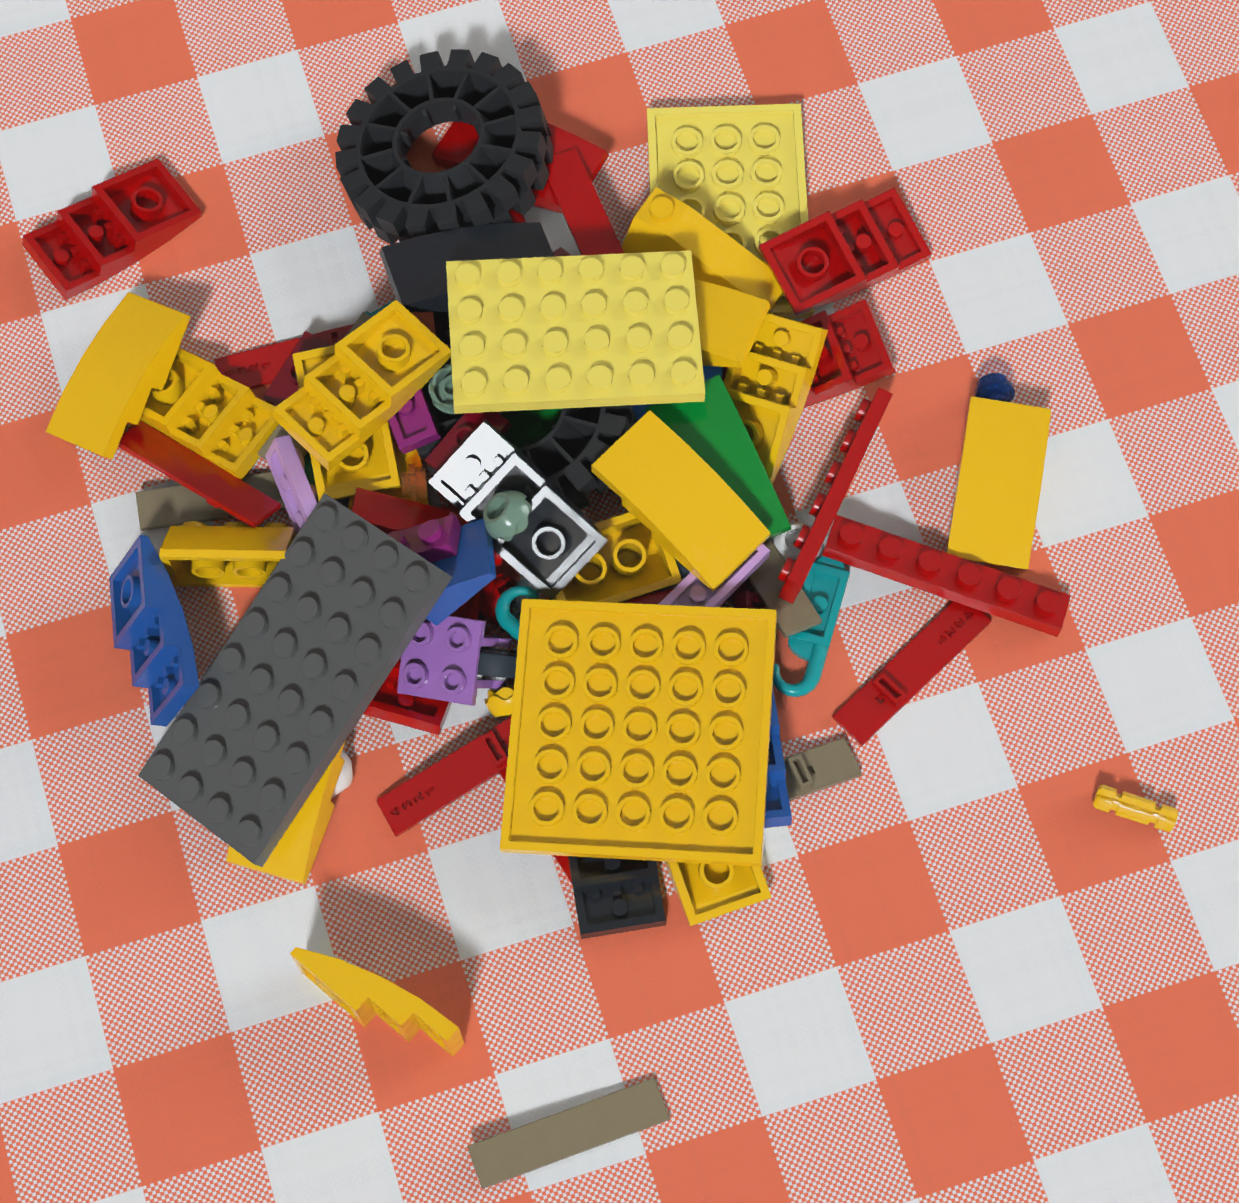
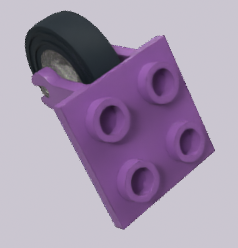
(447, 657)

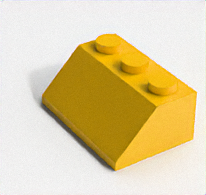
(224, 554)
(624, 567)

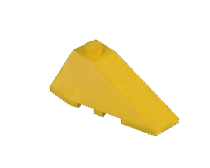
(717, 258)

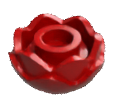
(489, 595)

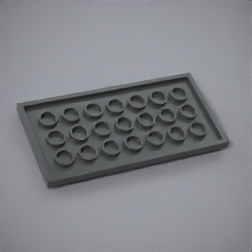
(294, 679)

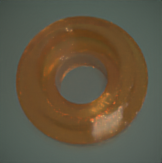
(414, 483)

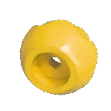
(500, 702)

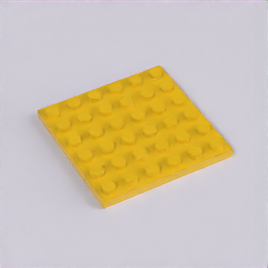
(640, 732)

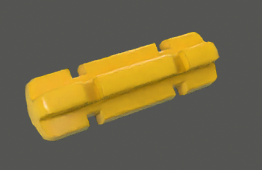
(1135, 808)

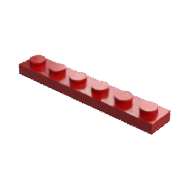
(826, 506)
(946, 575)

